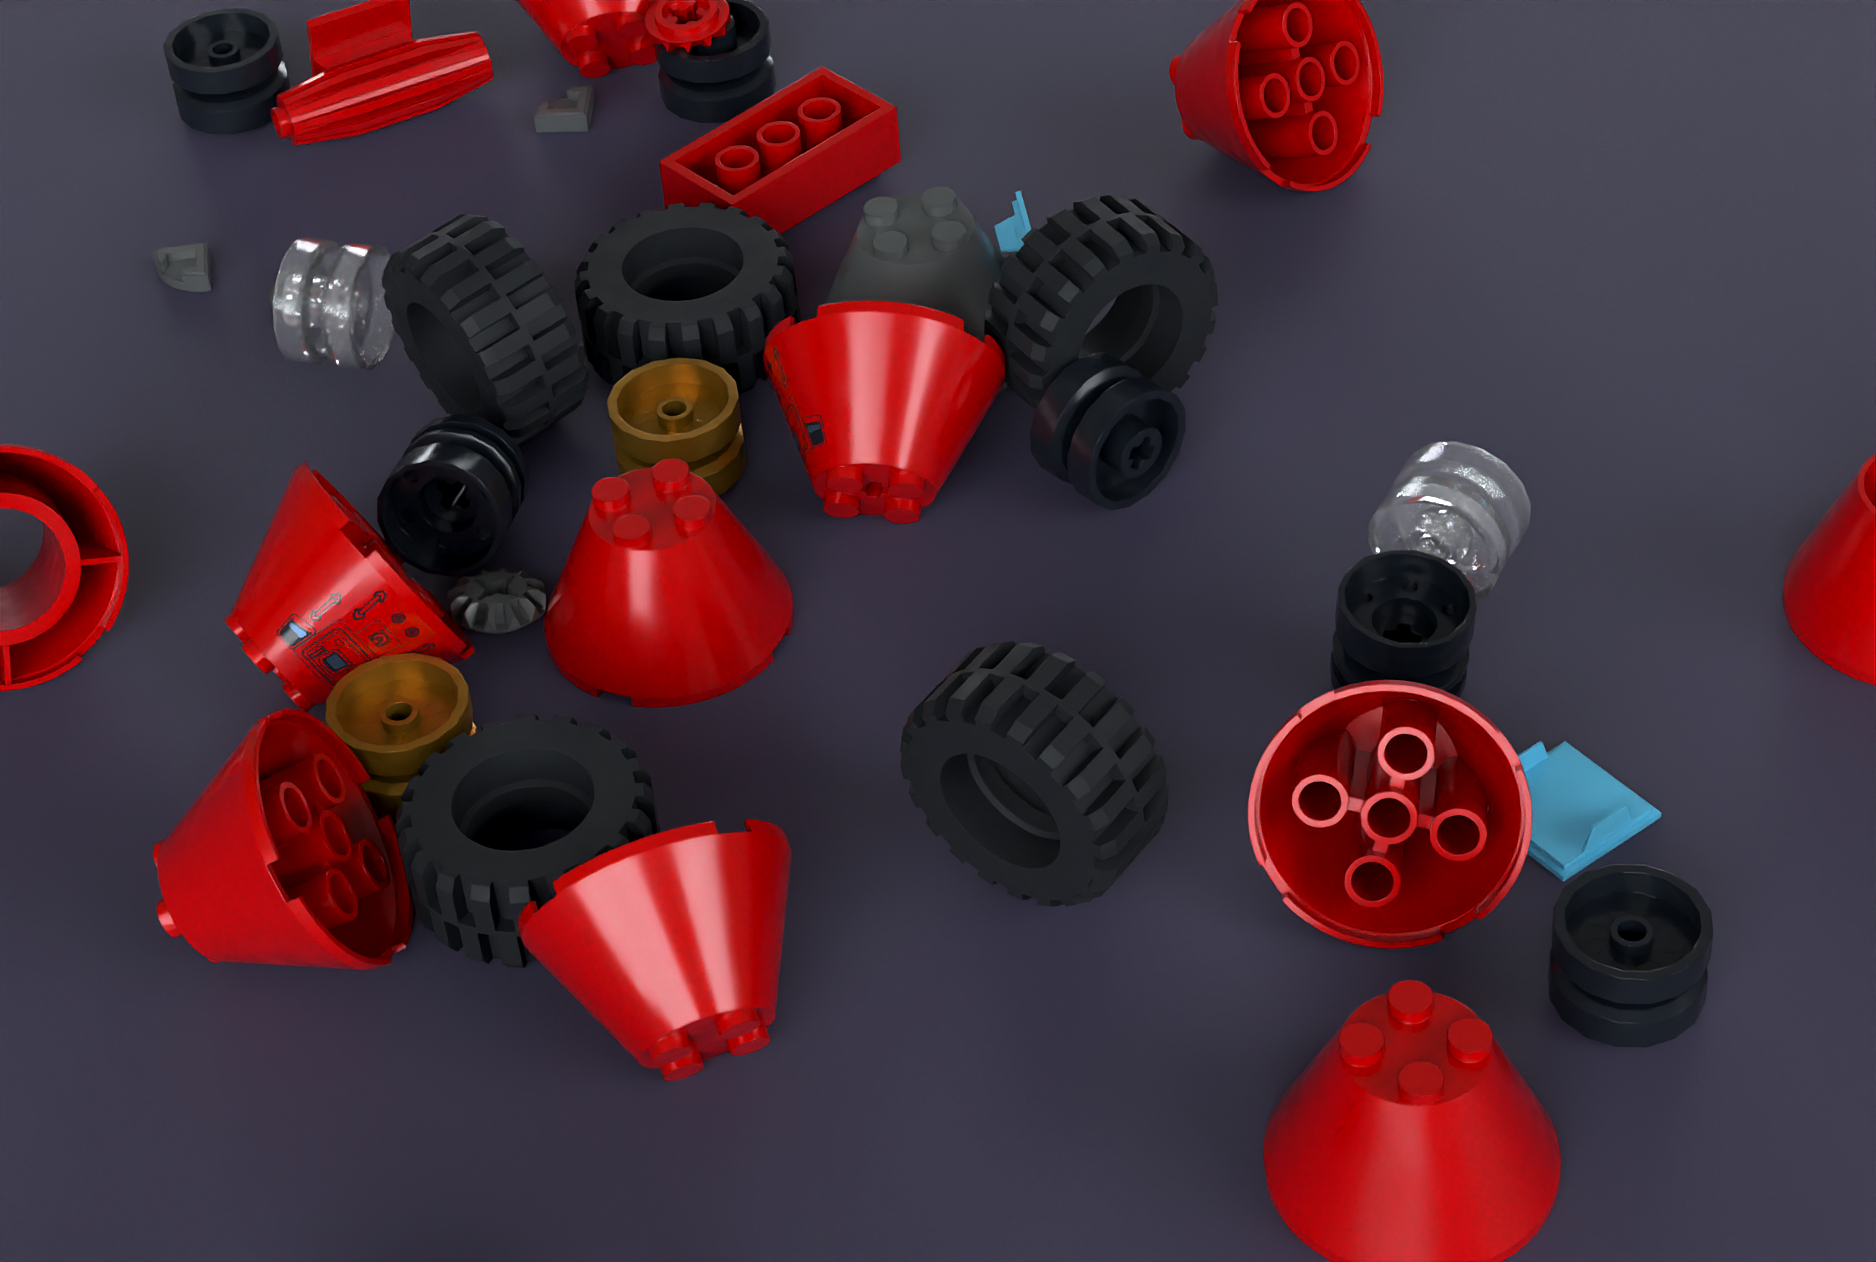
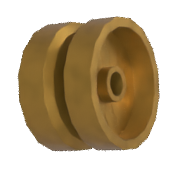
(681, 413)
(396, 717)

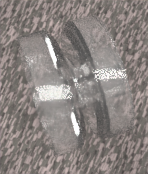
(332, 304)
(1456, 507)

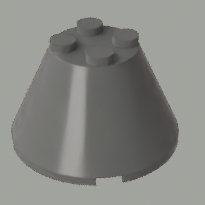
(922, 254)

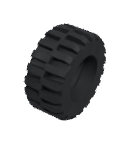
(1079, 267)
(685, 288)
(485, 327)
(1034, 773)
(507, 784)

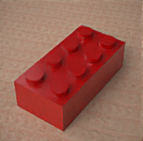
(788, 152)

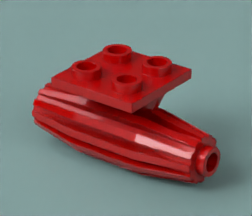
(375, 74)

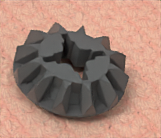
(497, 601)

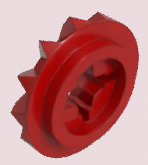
(673, 24)

